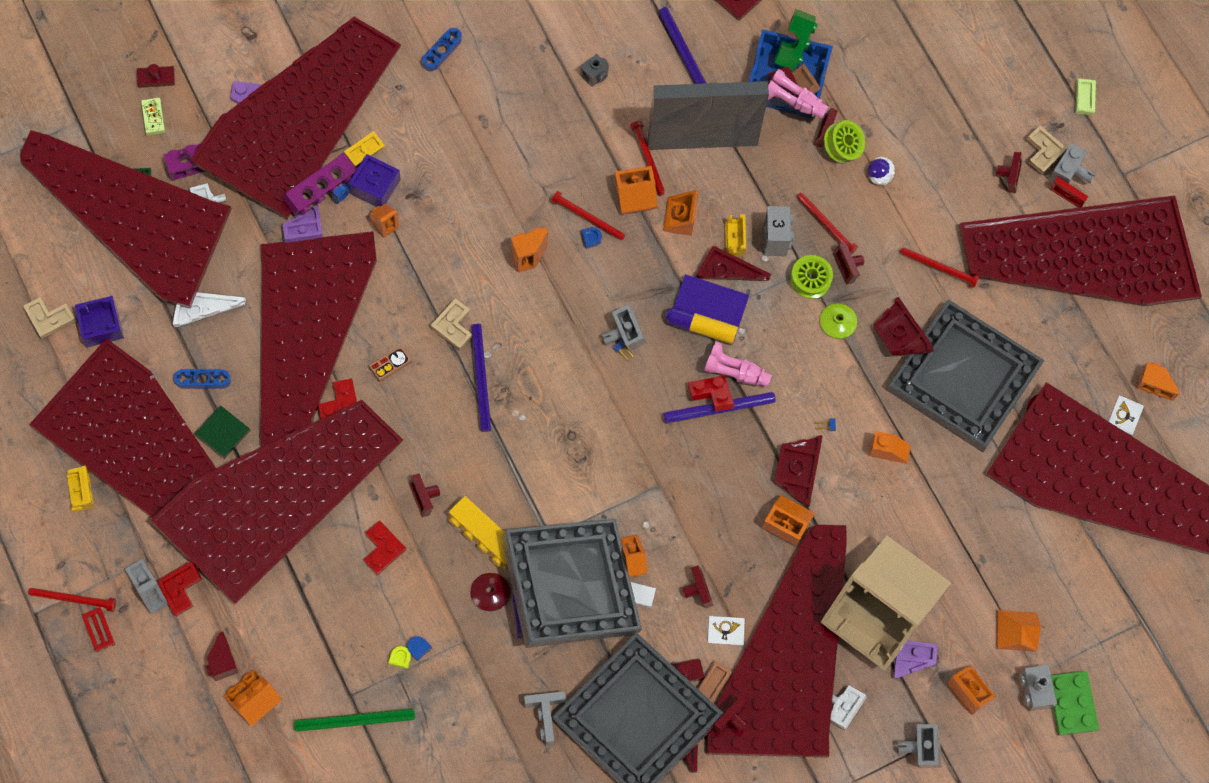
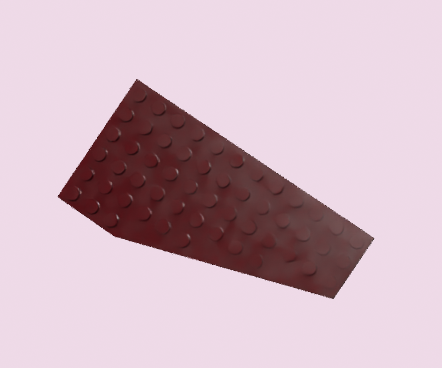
(297, 116)
(1099, 251)
(124, 430)
(1097, 473)
(264, 503)

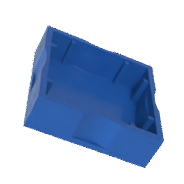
(815, 58)

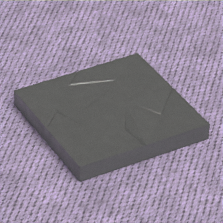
(707, 115)
(968, 377)
(570, 582)
(637, 715)

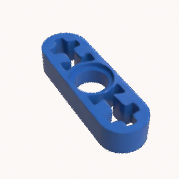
(441, 57)
(187, 384)

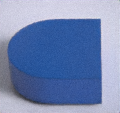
(340, 193)
(591, 237)
(418, 647)

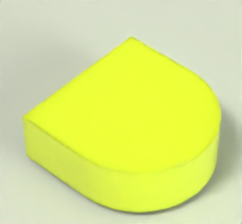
(400, 657)

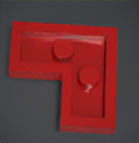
(713, 388)
(345, 396)
(387, 549)
(174, 587)

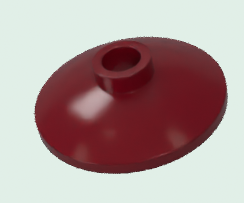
(494, 600)

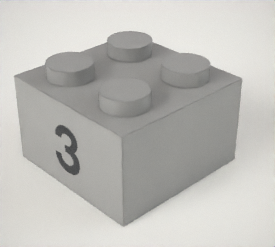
(777, 231)

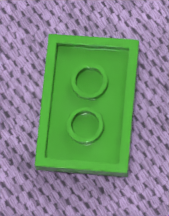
(1075, 704)

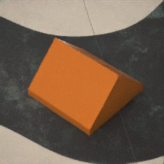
(681, 213)
(971, 689)

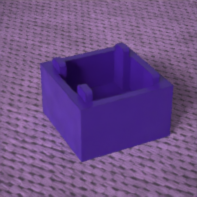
(374, 181)
(99, 321)

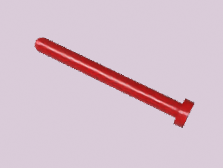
(637, 127)
(557, 198)
(826, 223)
(939, 266)
(109, 604)

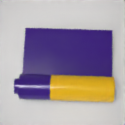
(708, 309)

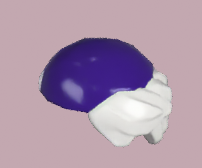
(881, 171)

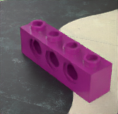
(174, 162)
(294, 197)

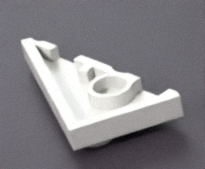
(205, 306)

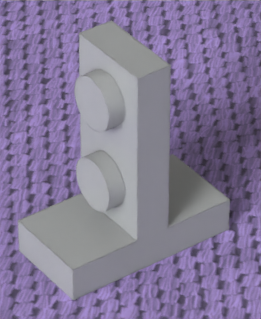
(146, 586)
(544, 713)

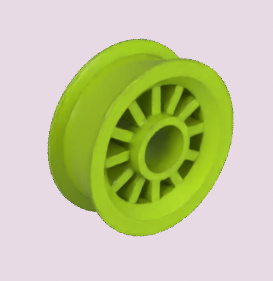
(844, 141)
(799, 276)

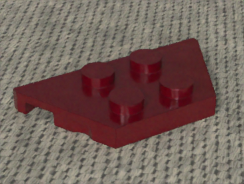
(901, 331)
(798, 468)

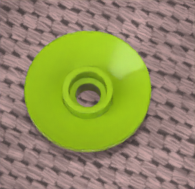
(835, 328)

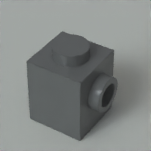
(594, 70)

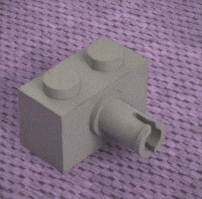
(1071, 166)
(627, 328)
(1038, 688)
(926, 746)

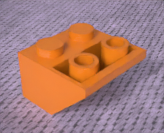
(636, 189)
(529, 248)
(788, 520)
(252, 697)

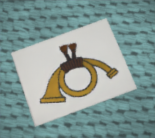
(1126, 414)
(726, 630)

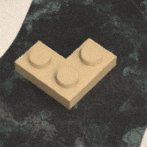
(1049, 149)
(48, 322)
(448, 324)

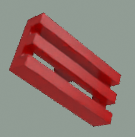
(1068, 192)
(104, 645)

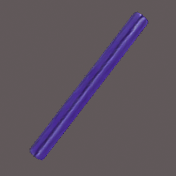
(681, 46)
(481, 380)
(708, 409)

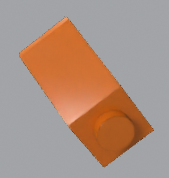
(384, 219)
(1157, 381)
(889, 447)
(634, 556)

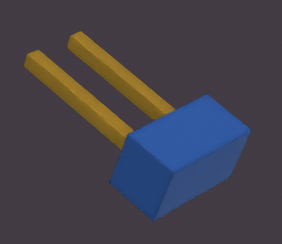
(620, 345)
(832, 425)

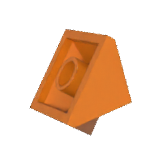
(1018, 630)

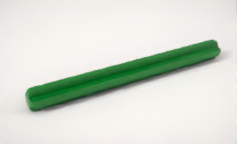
(354, 720)

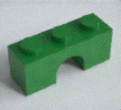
(791, 53)

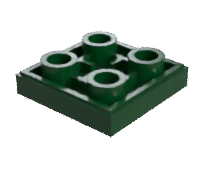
(222, 432)

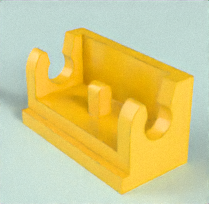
(367, 145)
(735, 235)
(80, 489)

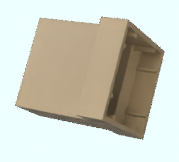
(885, 602)

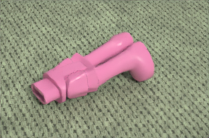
(806, 100)
(745, 371)

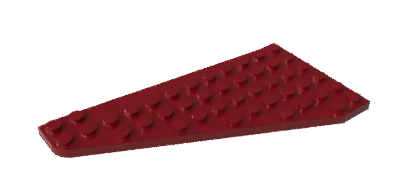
(146, 222)
(306, 315)
(790, 660)

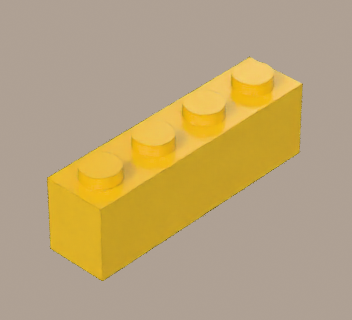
(479, 528)

